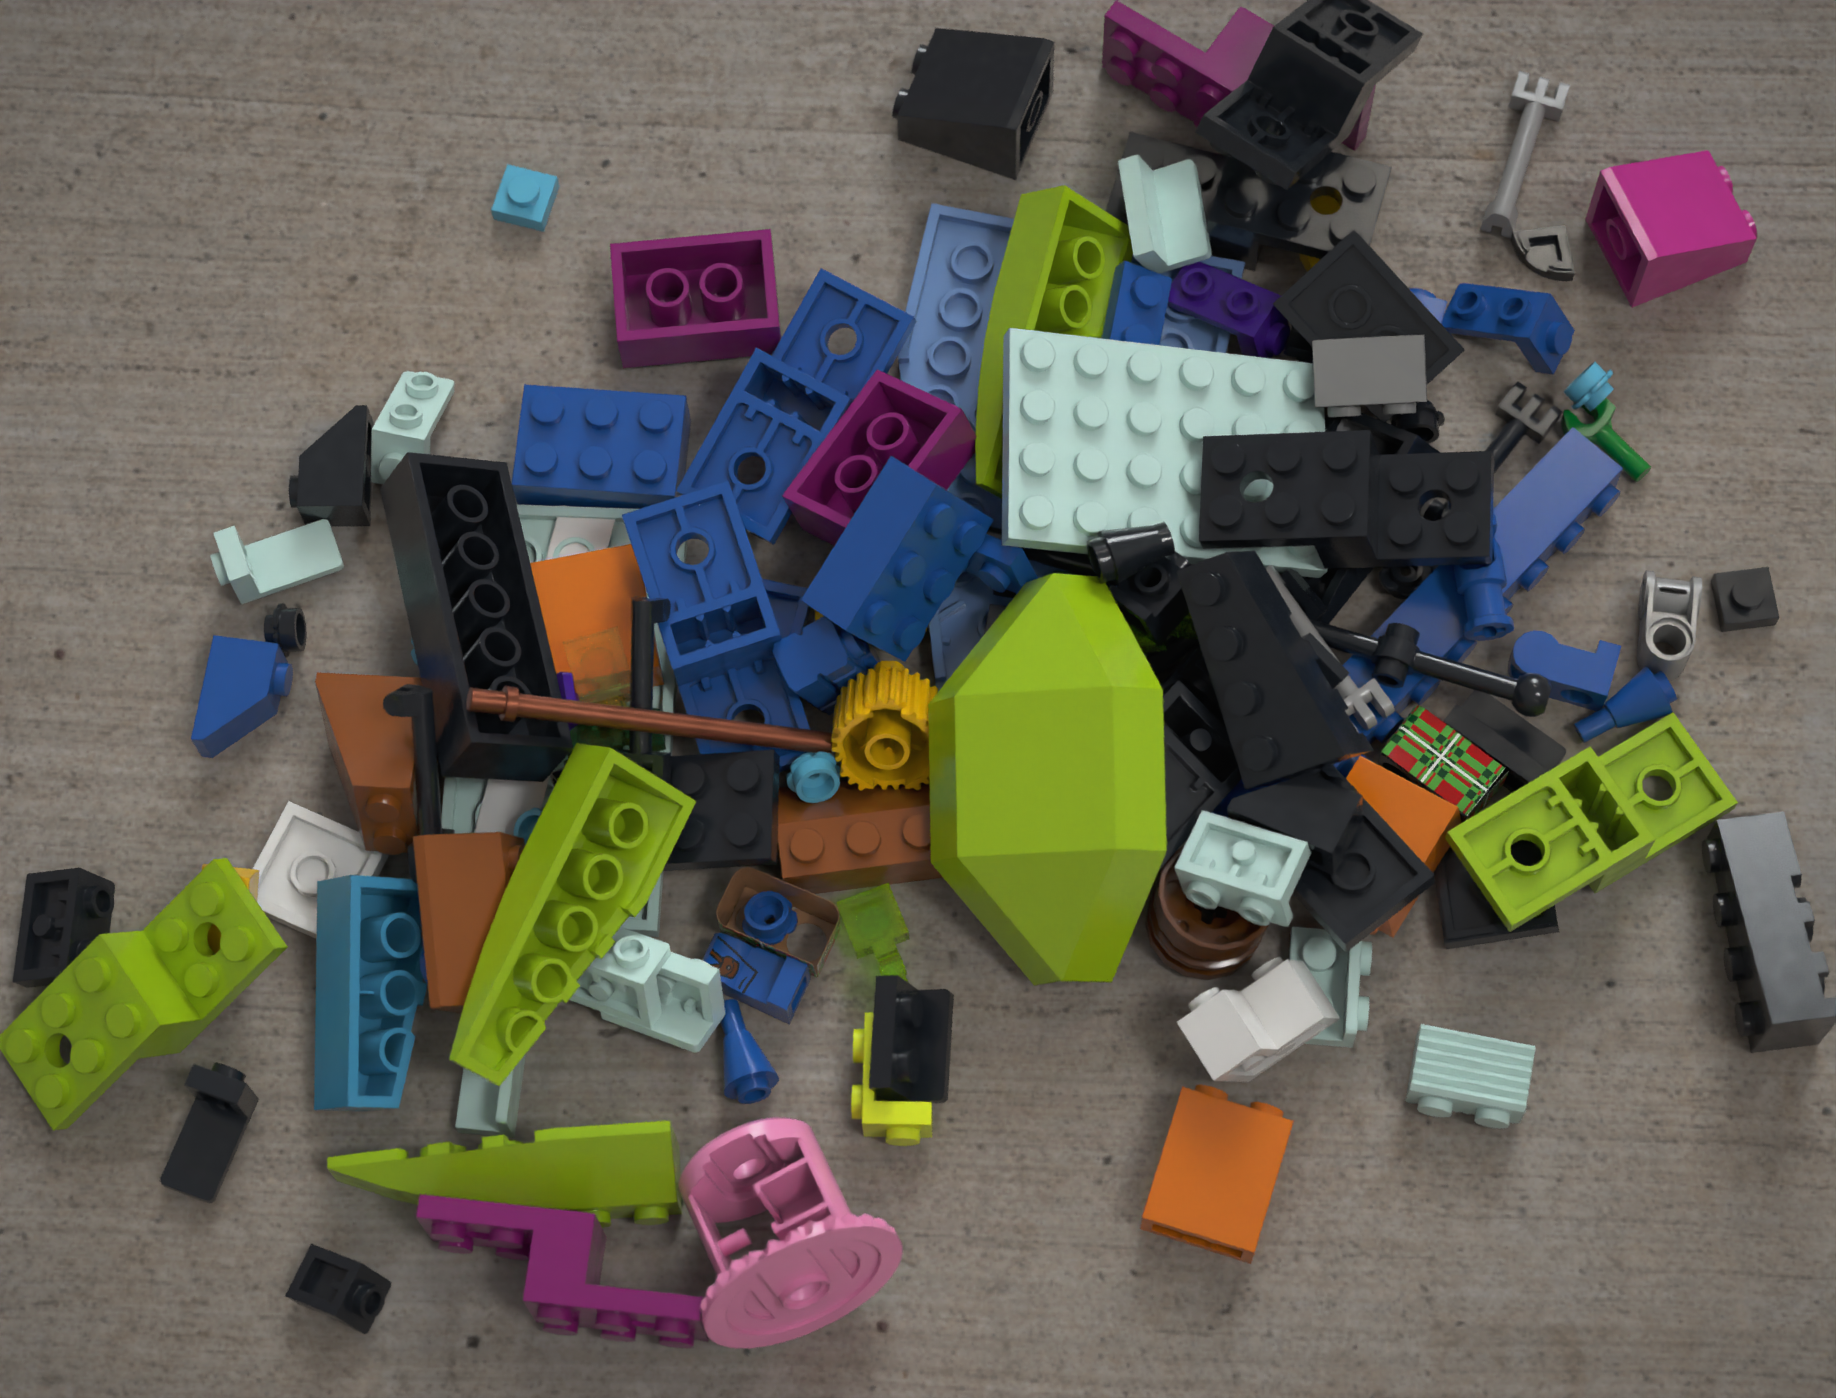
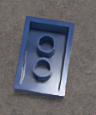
(599, 447)
(897, 560)

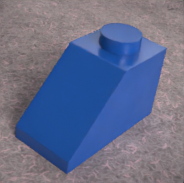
(238, 691)

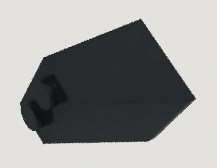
(977, 97)

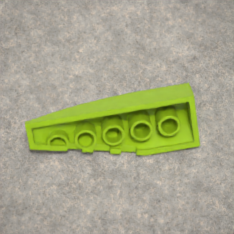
(1051, 281)
(569, 894)
(586, 1169)

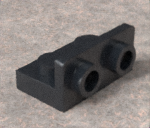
(58, 921)
(910, 1041)

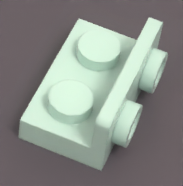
(1241, 868)
(1338, 978)
(626, 979)

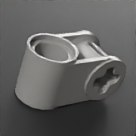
(1668, 615)

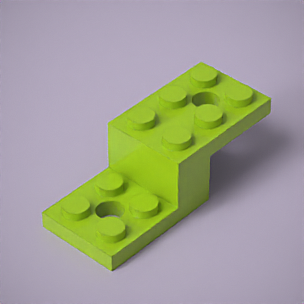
(1590, 821)
(140, 994)

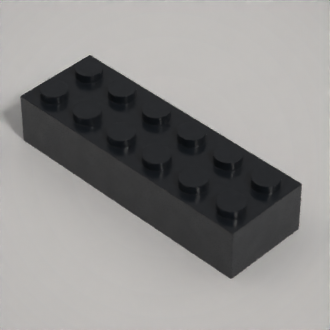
(473, 613)

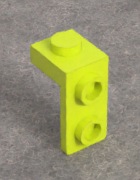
(896, 1120)

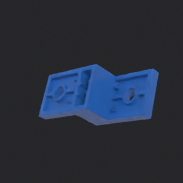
(796, 397)
(719, 614)

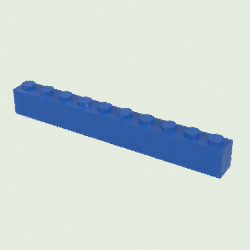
(1532, 523)

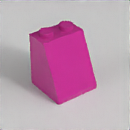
(1668, 224)

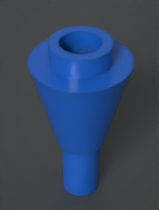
(1638, 701)
(745, 1066)

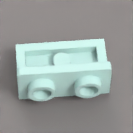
(689, 1003)

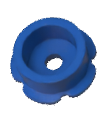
(767, 906)

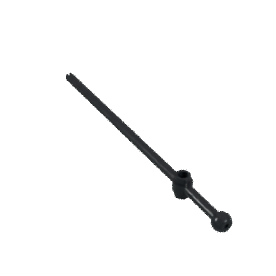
(1392, 654)

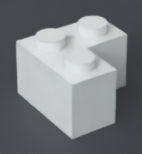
(1257, 1027)

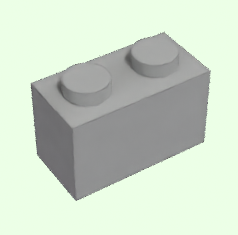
(1370, 372)

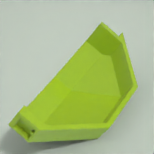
(1051, 780)

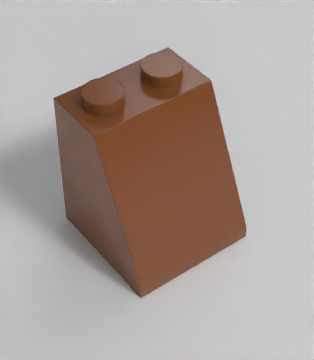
(372, 757)

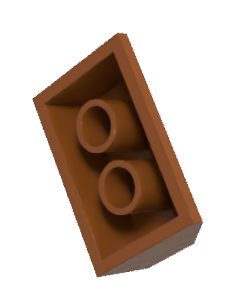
(855, 838)
(459, 895)

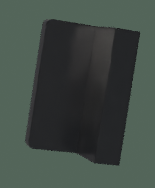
(1506, 739)

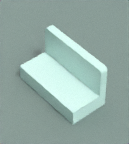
(1164, 214)
(489, 1107)

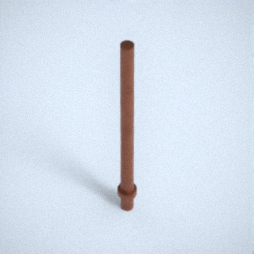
(511, 704)

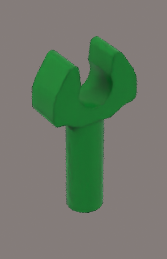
(1607, 439)

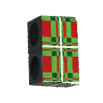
(1442, 762)

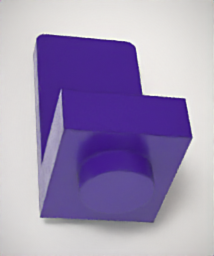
(1231, 306)

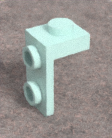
(407, 420)
(275, 561)

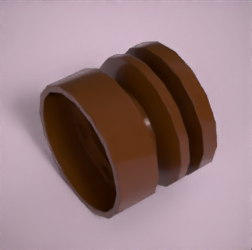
(1190, 944)

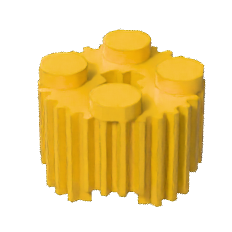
(884, 728)

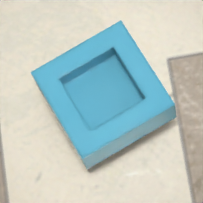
(525, 197)

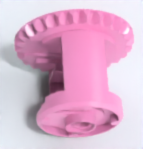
(825, 1253)

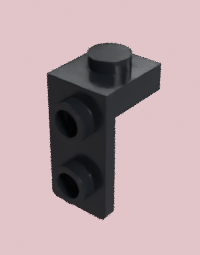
(210, 1131)

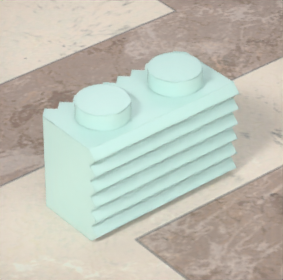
(1470, 1076)

